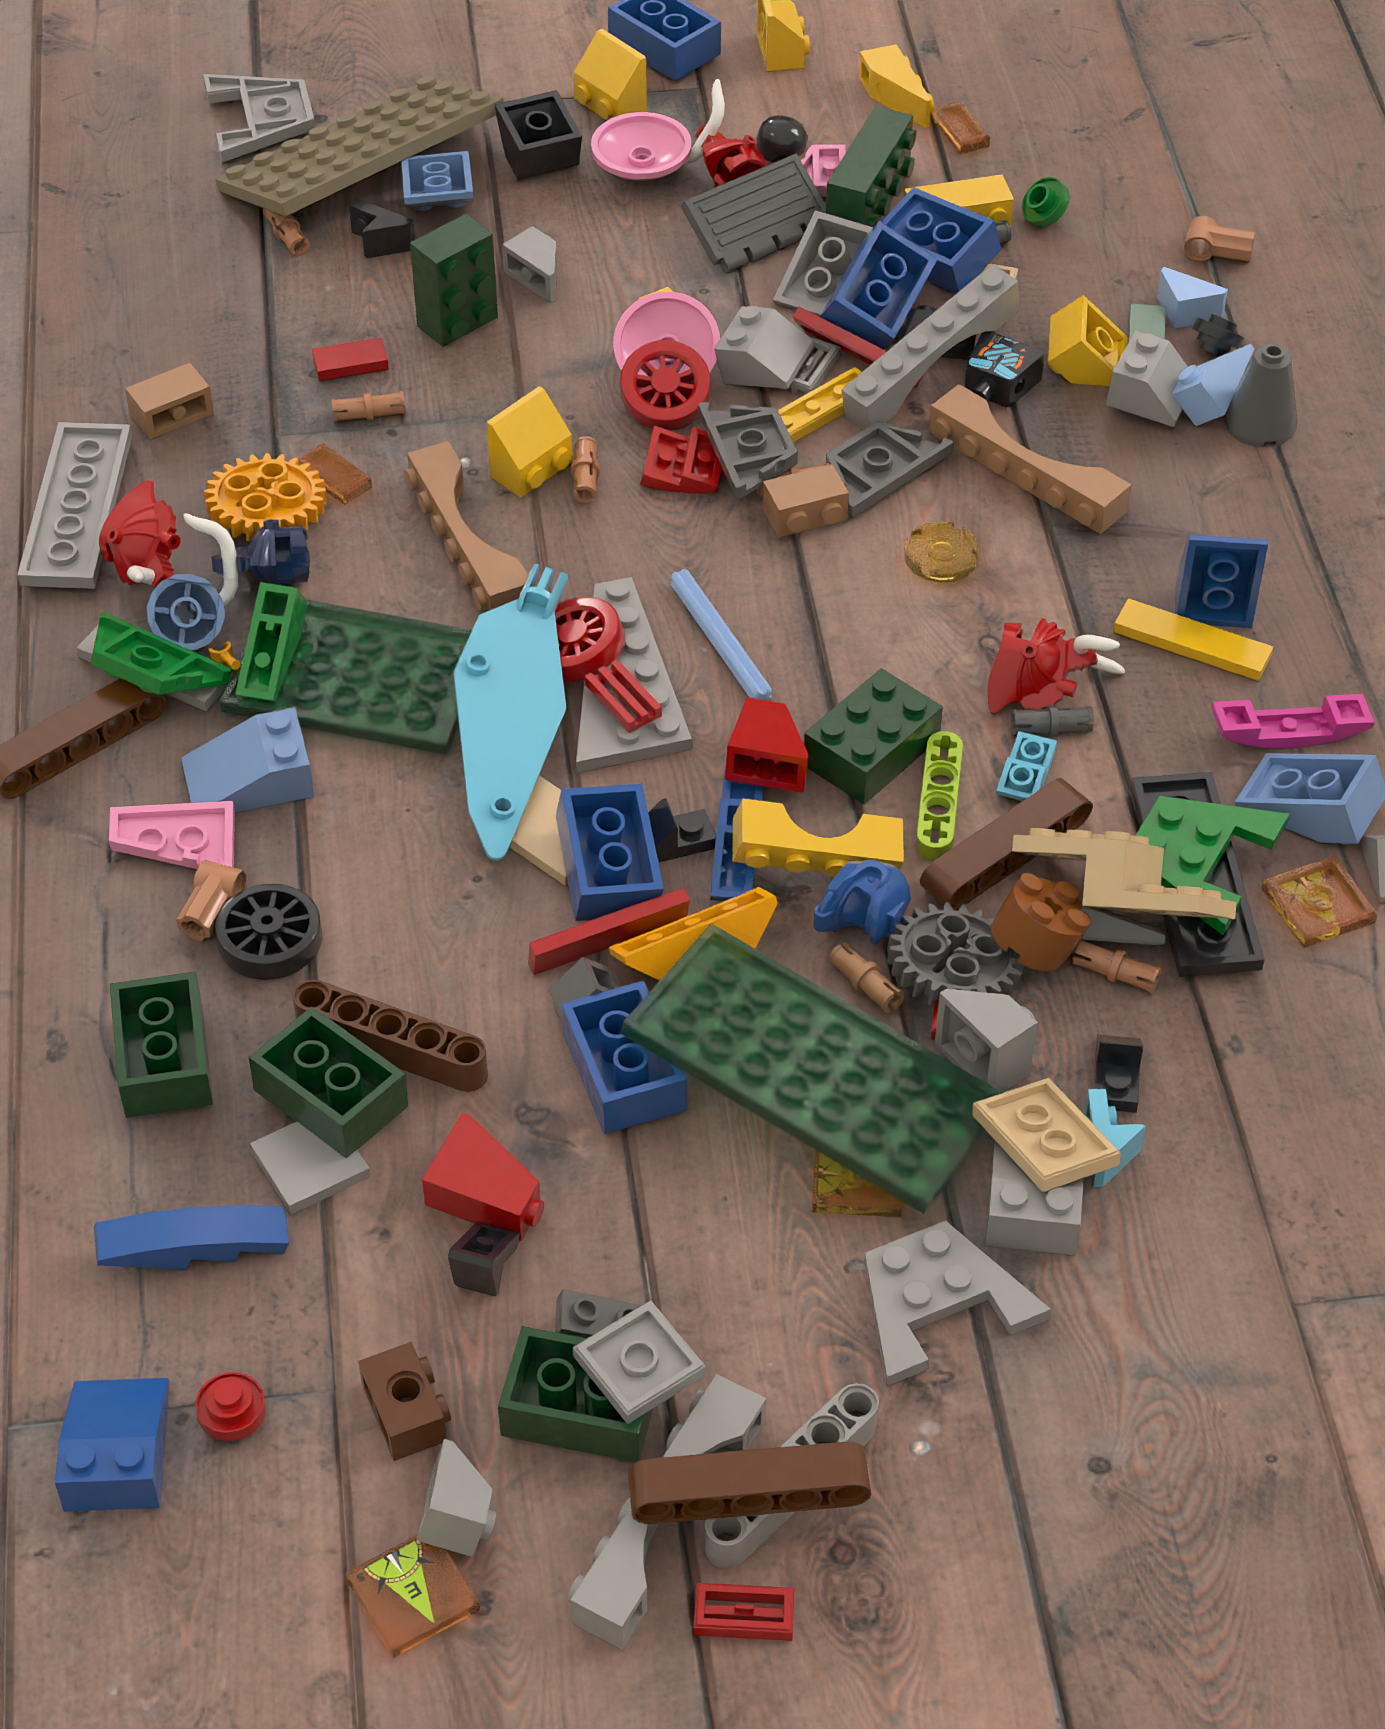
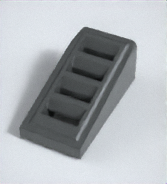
(1117, 928)

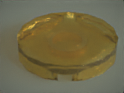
(941, 552)

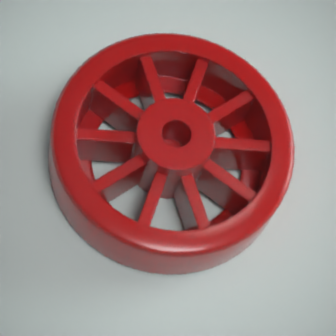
(664, 385)
(587, 636)

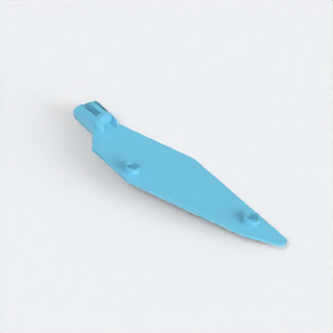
(509, 707)

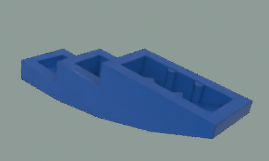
(730, 877)
(186, 1234)

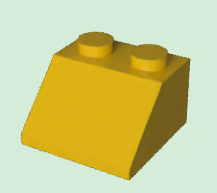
(781, 35)
(611, 77)
(1084, 344)
(528, 443)

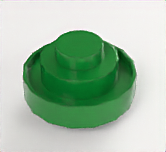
(1045, 202)

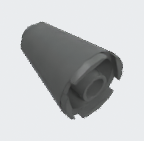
(1264, 400)

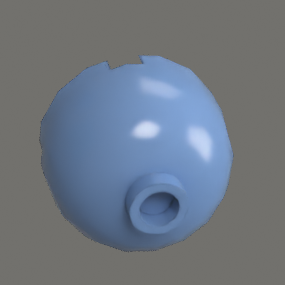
(185, 611)

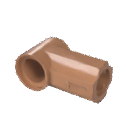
(1208, 239)
(211, 890)

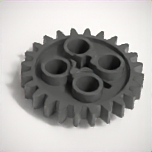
(951, 952)

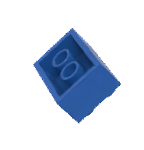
(667, 32)
(879, 286)
(607, 849)
(619, 1075)

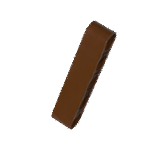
(75, 735)
(988, 853)
(400, 1036)
(748, 1482)

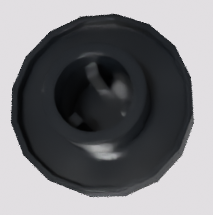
(1217, 334)

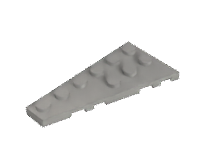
(601, 736)

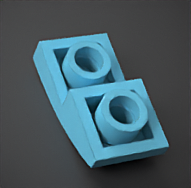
(1027, 766)

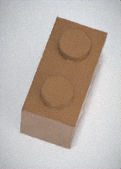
(169, 400)
(805, 500)

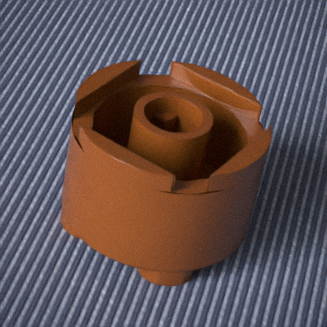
(1040, 922)

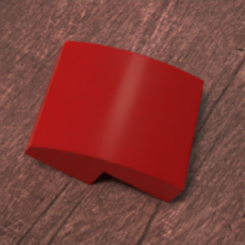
(680, 462)

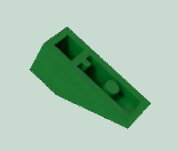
(271, 641)

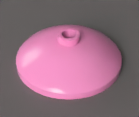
(641, 146)
(671, 318)

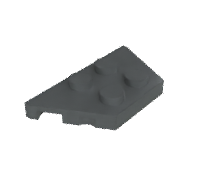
(749, 444)
(883, 461)

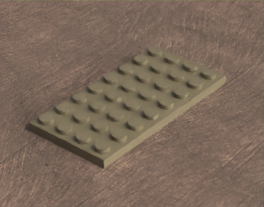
(358, 145)

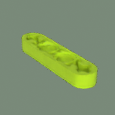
(938, 794)

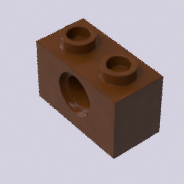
(411, 1424)

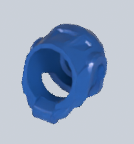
(864, 895)

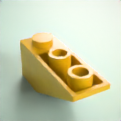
(894, 84)

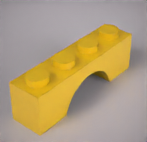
(769, 837)

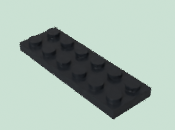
(1194, 943)

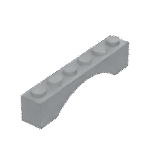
(886, 383)
(614, 1591)

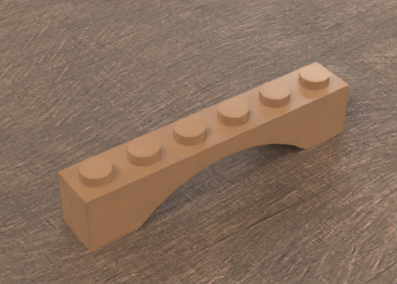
(438, 480)
(1082, 492)

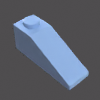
(1209, 388)

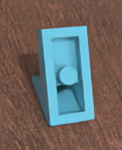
(1125, 1138)

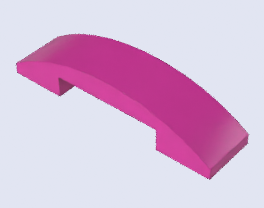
(1293, 727)

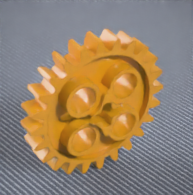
(264, 491)

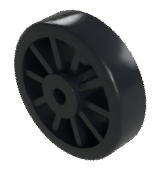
(266, 921)

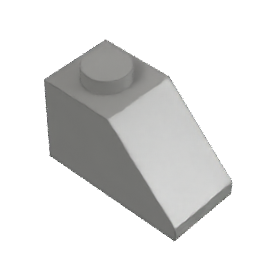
(532, 262)
(456, 1504)

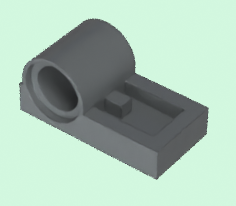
(587, 1314)

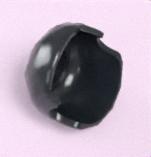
(781, 136)

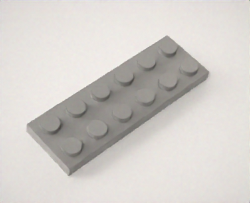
(73, 505)

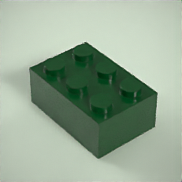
(454, 279)
(872, 735)
(160, 1044)
(329, 1081)
(559, 1405)

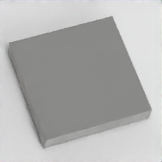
(305, 1167)
(639, 1361)

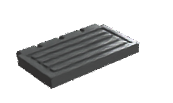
(754, 213)

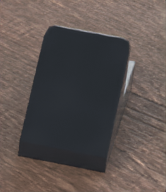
(381, 229)
(680, 834)
(1118, 1070)
(480, 1256)

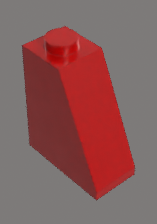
(766, 748)
(482, 1181)

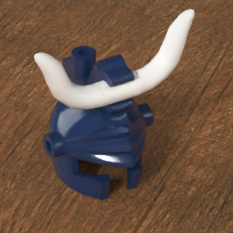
(273, 554)

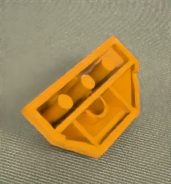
(662, 947)

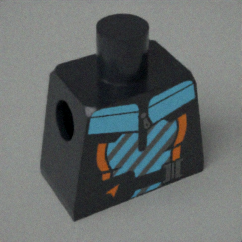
(1003, 369)

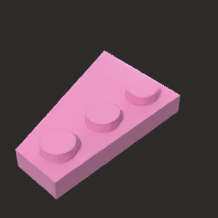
(175, 832)

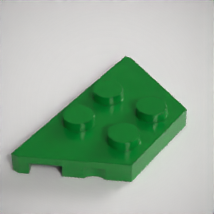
(151, 660)

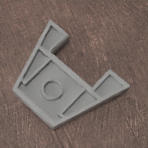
(272, 109)
(931, 1279)

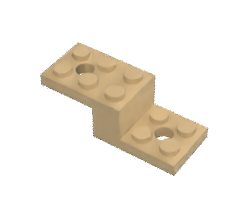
(1123, 873)

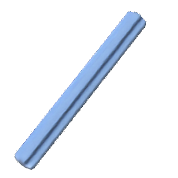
(720, 636)

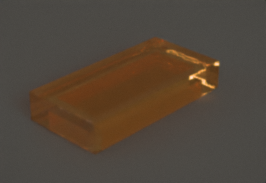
(960, 127)
(340, 477)

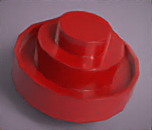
(230, 1406)

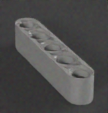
(829, 1425)

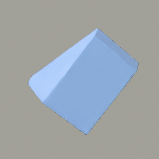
(1189, 298)

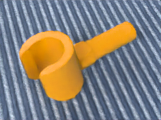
(225, 656)

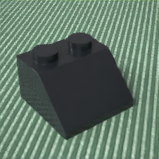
(538, 134)

